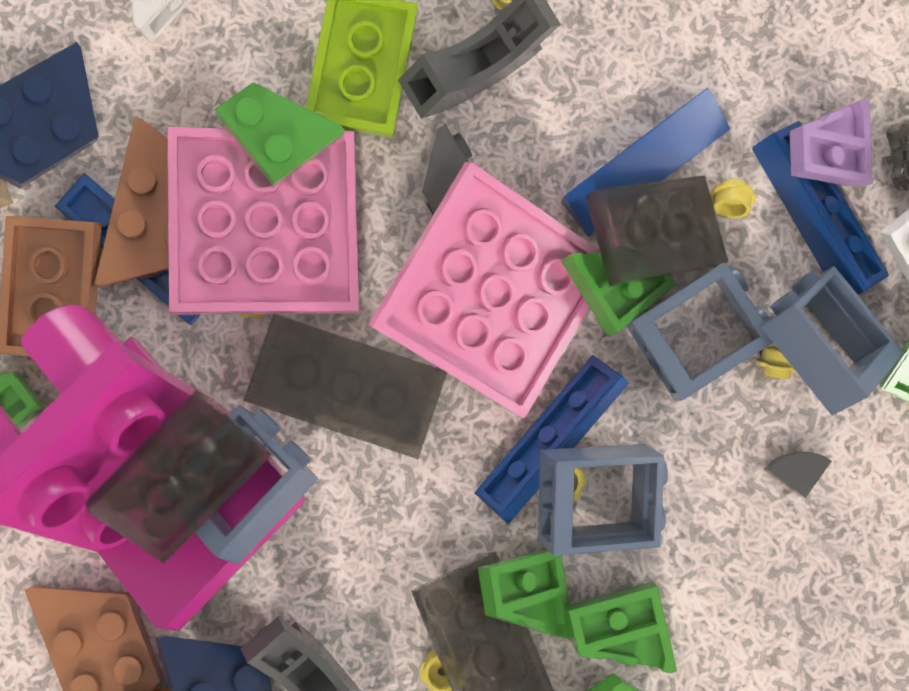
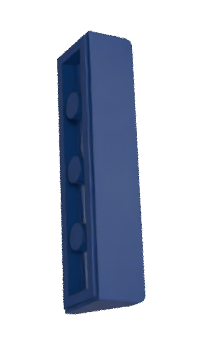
(654, 154)
(821, 216)

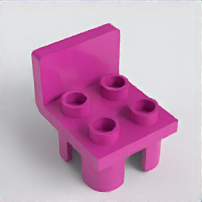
(105, 412)

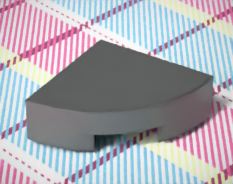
(799, 470)

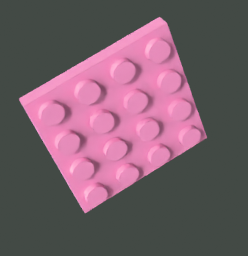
(257, 245)
(488, 291)

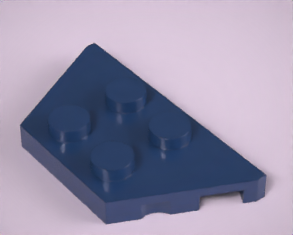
(45, 117)
(208, 666)

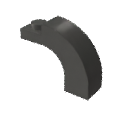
(469, 67)
(296, 659)

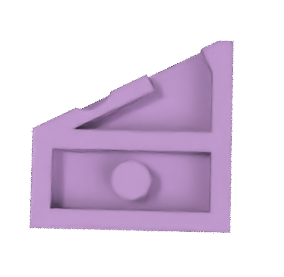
(835, 147)

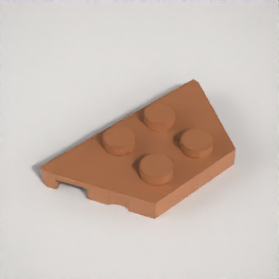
(139, 218)
(95, 639)

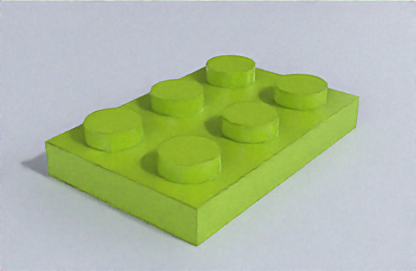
(359, 63)

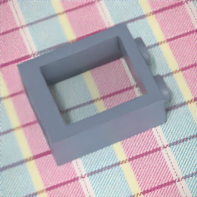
(850, 325)
(662, 356)
(557, 493)
(237, 543)

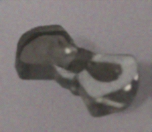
(899, 143)

